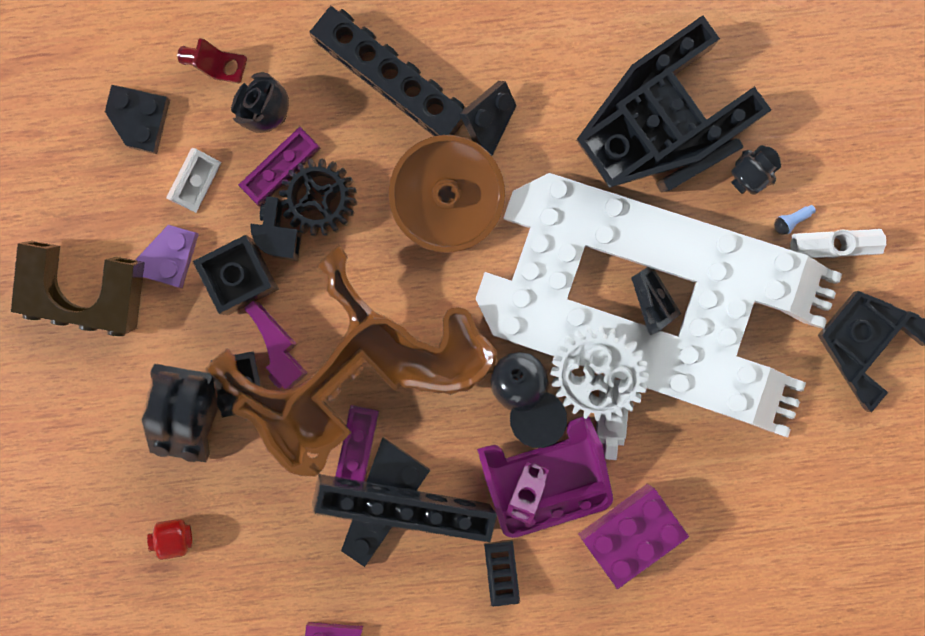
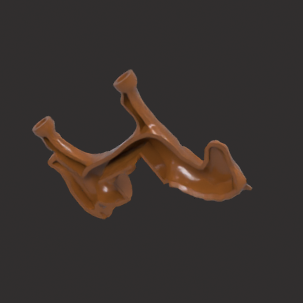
(299, 419)

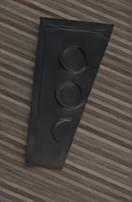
(390, 468)

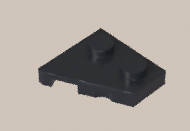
(489, 116)
(654, 300)

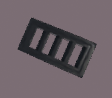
(504, 598)

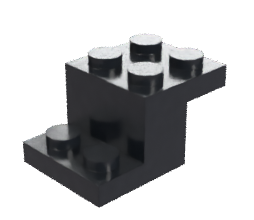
(188, 452)

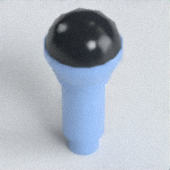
(785, 223)

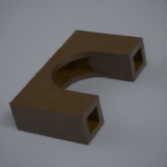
(39, 296)

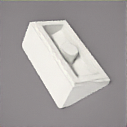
(193, 180)

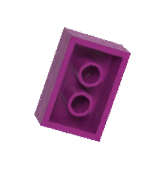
(633, 535)

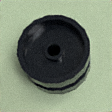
(177, 408)

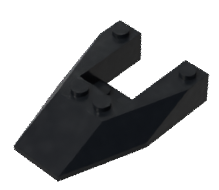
(652, 120)

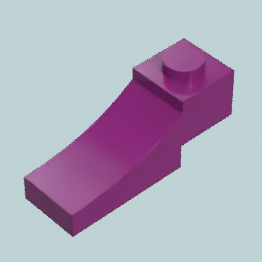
(283, 366)

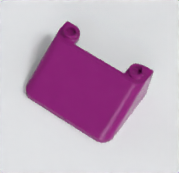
(574, 485)

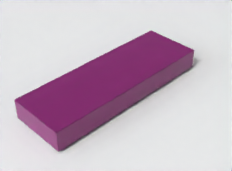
(269, 174)
(358, 445)

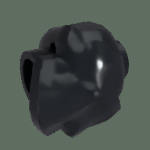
(756, 170)

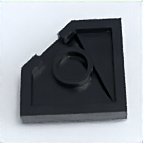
(137, 117)

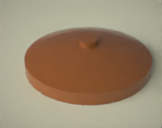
(446, 193)

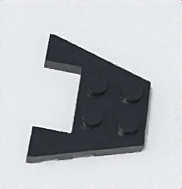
(859, 336)

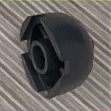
(260, 104)
(521, 393)

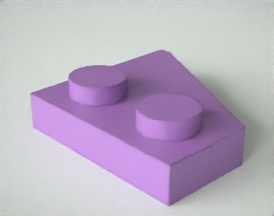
(169, 256)

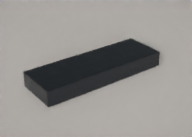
(691, 170)

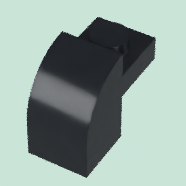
(273, 239)

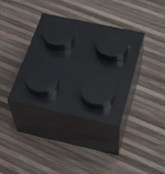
(235, 275)

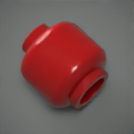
(170, 539)

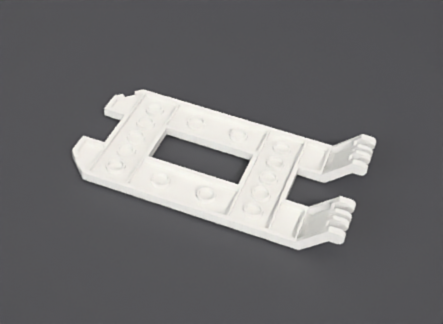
(728, 275)

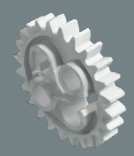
(579, 389)

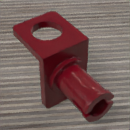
(212, 61)

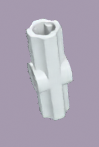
(852, 243)

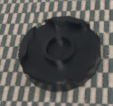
(540, 425)

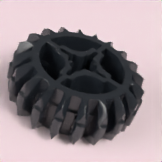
(306, 177)

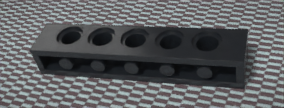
(339, 23)
(403, 508)

